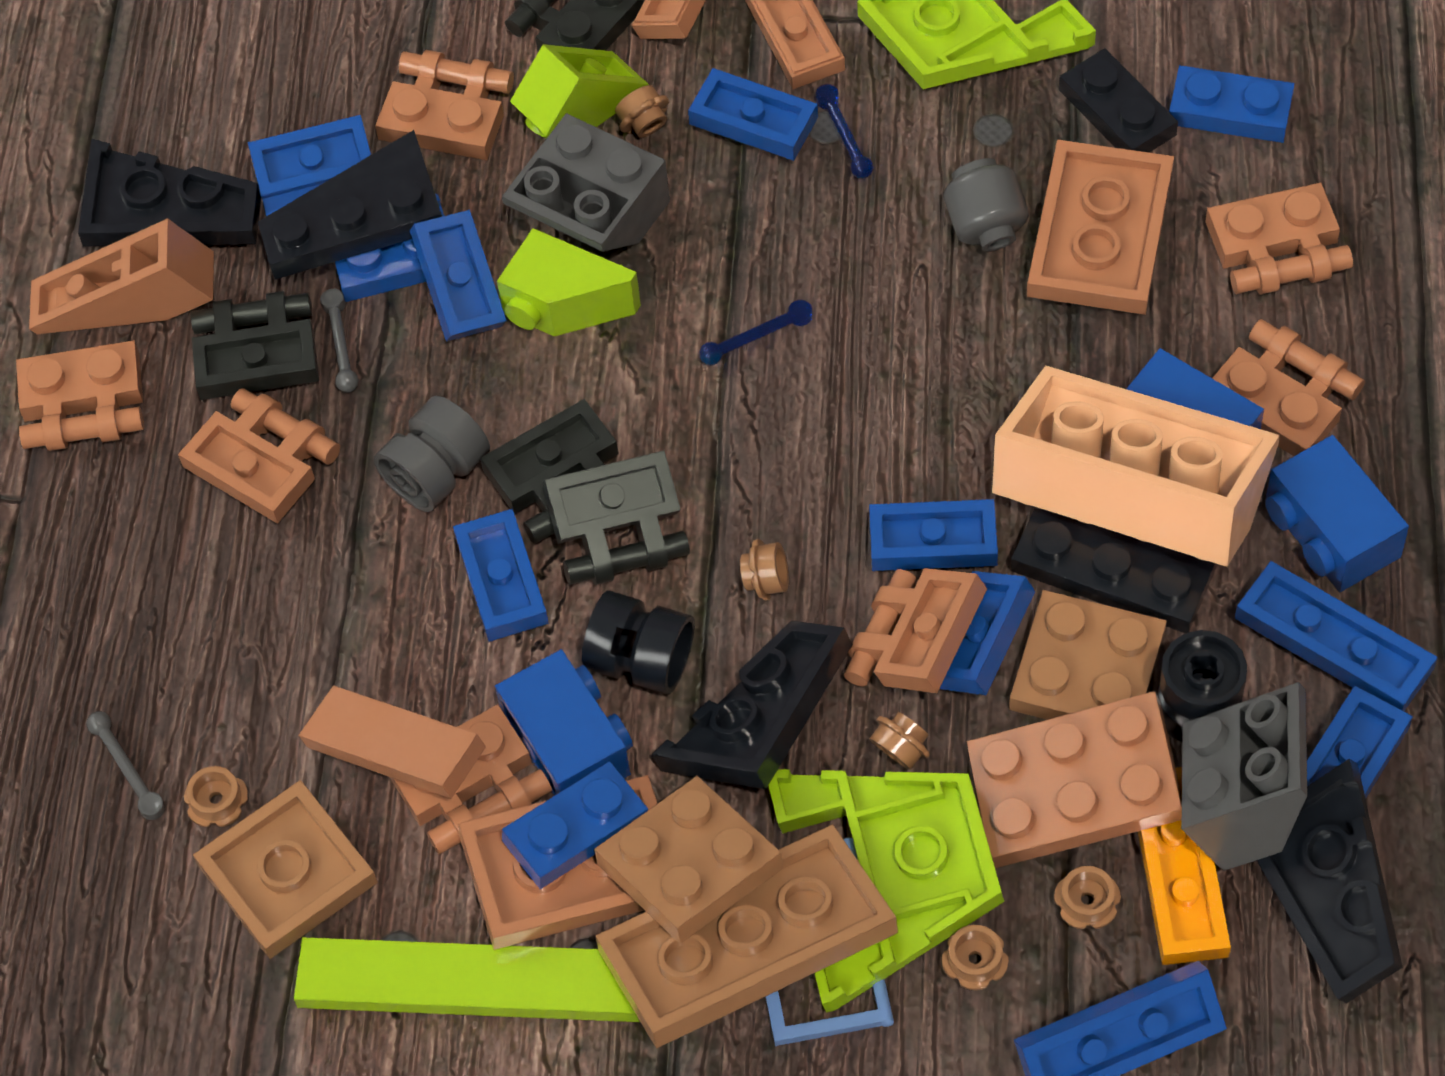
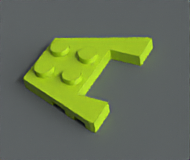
(970, 38)
(919, 847)

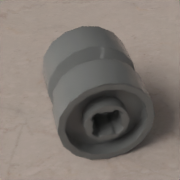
(439, 445)

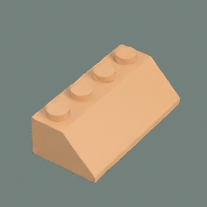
(1133, 464)

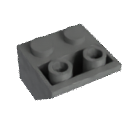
(591, 186)
(1245, 776)

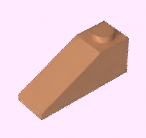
(125, 283)

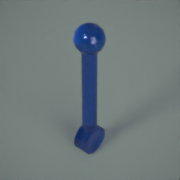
(828, 98)
(799, 314)

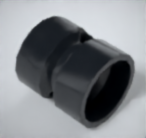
(658, 650)
(1198, 677)

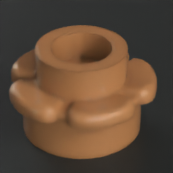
(642, 111)
(765, 569)
(900, 740)
(212, 782)
(1092, 882)
(980, 941)

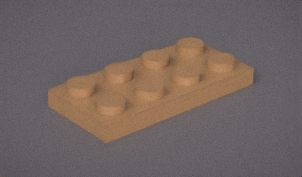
(773, 937)

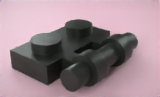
(577, 25)
(256, 356)
(554, 448)
(612, 498)

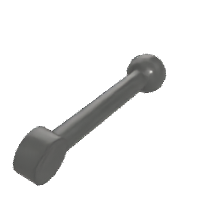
(333, 303)
(150, 803)

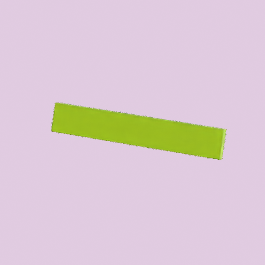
(458, 980)

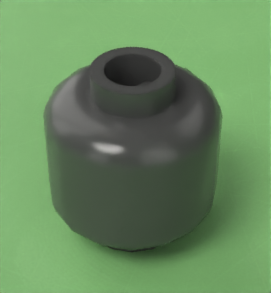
(985, 204)

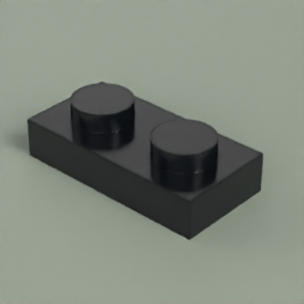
(1117, 104)

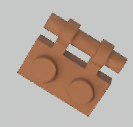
(440, 118)
(1275, 226)
(79, 383)
(1291, 410)
(252, 468)
(915, 629)
(495, 767)

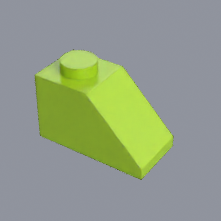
(575, 83)
(564, 287)

